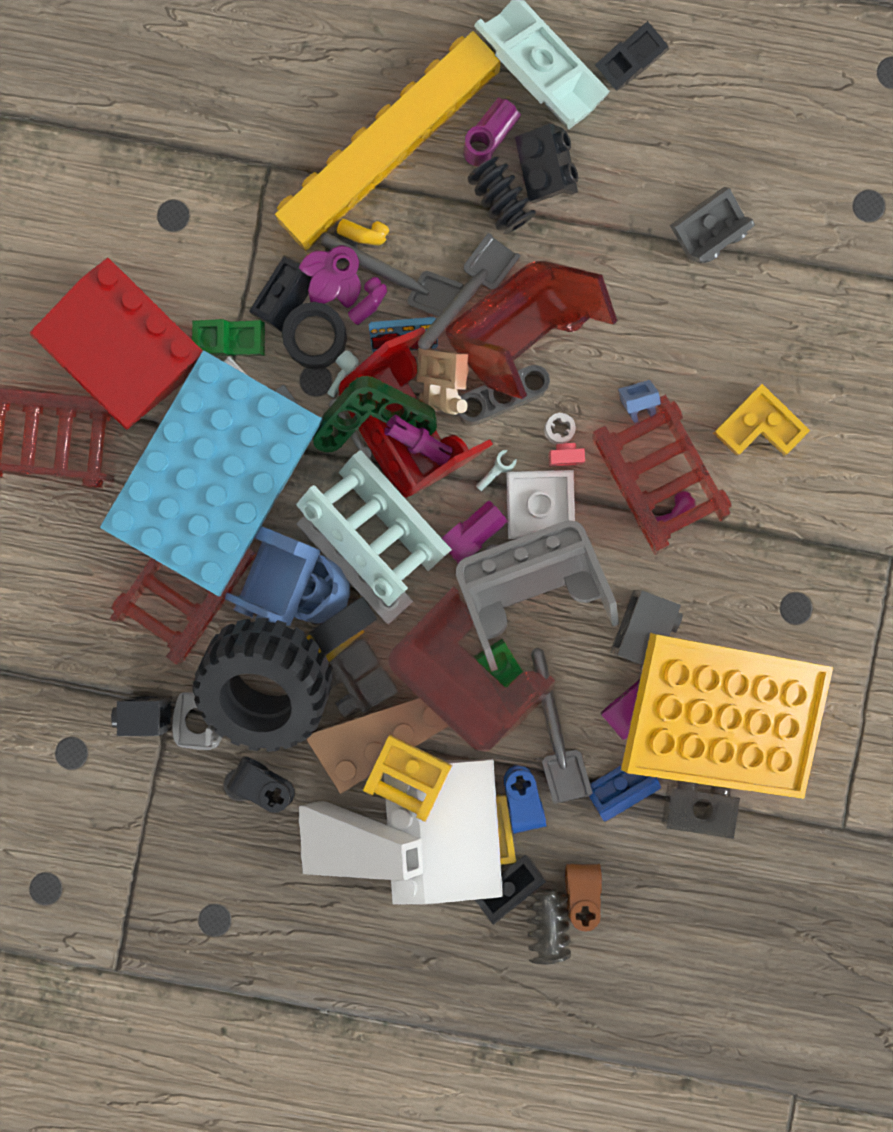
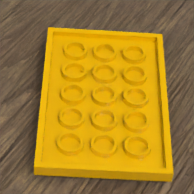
(726, 717)

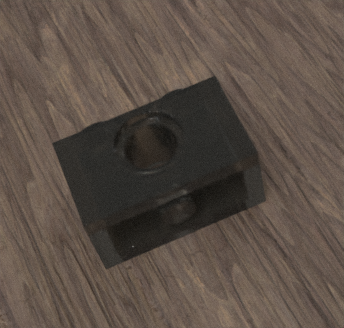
(717, 821)

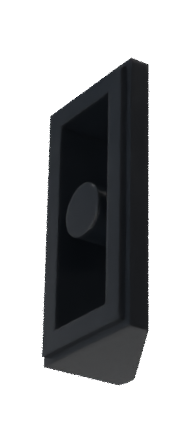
(281, 294)
(517, 884)

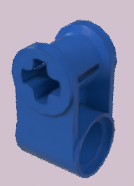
(524, 804)

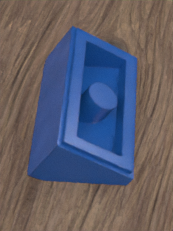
(619, 791)

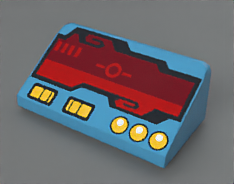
(387, 330)

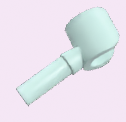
(347, 363)
(495, 471)

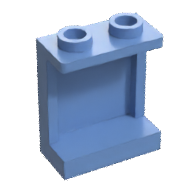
(276, 578)

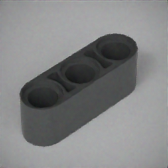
(492, 408)

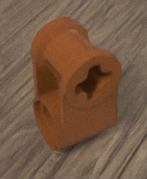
(584, 888)

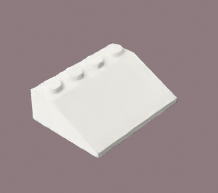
(456, 839)

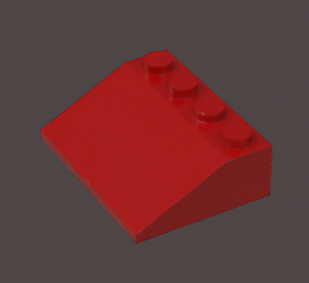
(117, 343)

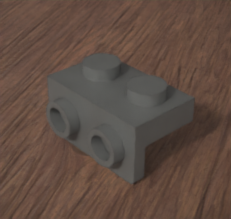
(711, 226)

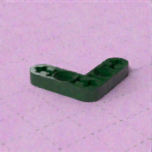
(366, 405)

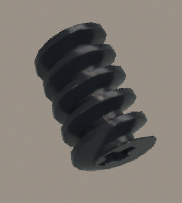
(499, 195)

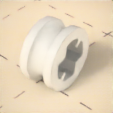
(563, 419)

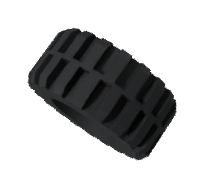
(247, 714)

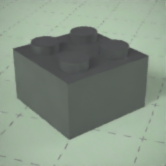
(643, 616)

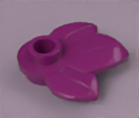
(328, 279)

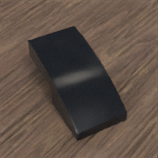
(632, 56)

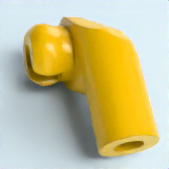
(363, 235)

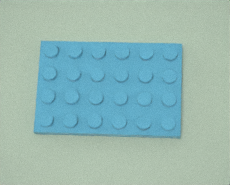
(211, 473)

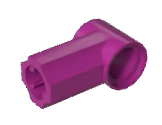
(490, 131)
(468, 537)

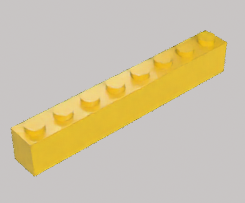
(388, 140)

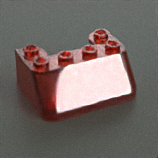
(459, 686)

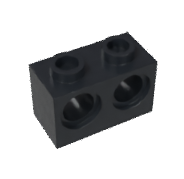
(143, 716)

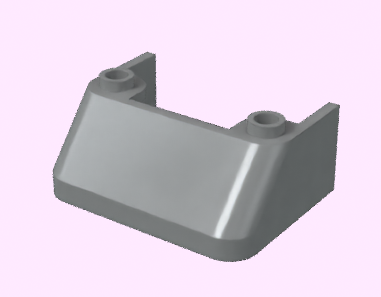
(527, 569)

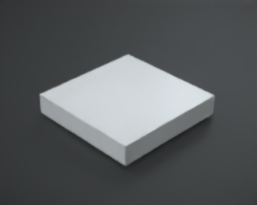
(538, 500)

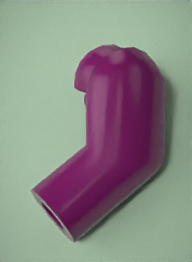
(683, 502)

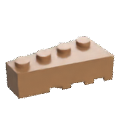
(353, 745)

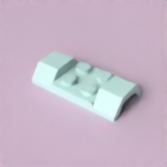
(542, 62)

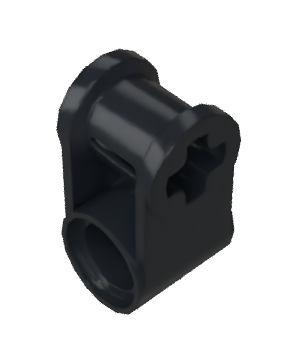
(255, 782)

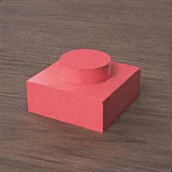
(566, 455)

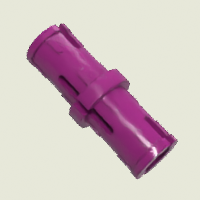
(418, 440)

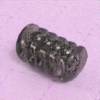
(550, 926)

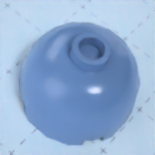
(325, 592)

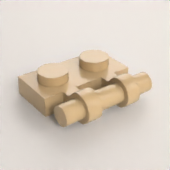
(442, 372)

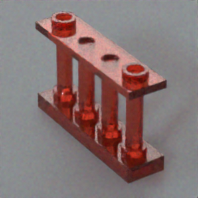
(66, 408)
(627, 473)
(198, 614)

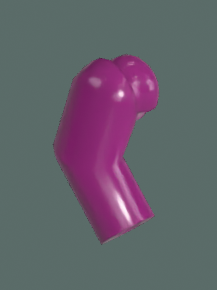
(370, 303)

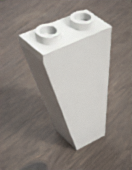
(355, 846)

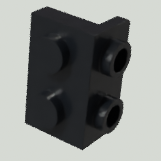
(546, 162)

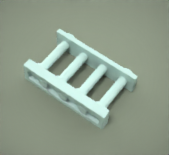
(392, 509)

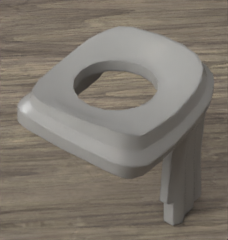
(182, 735)

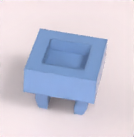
(639, 397)

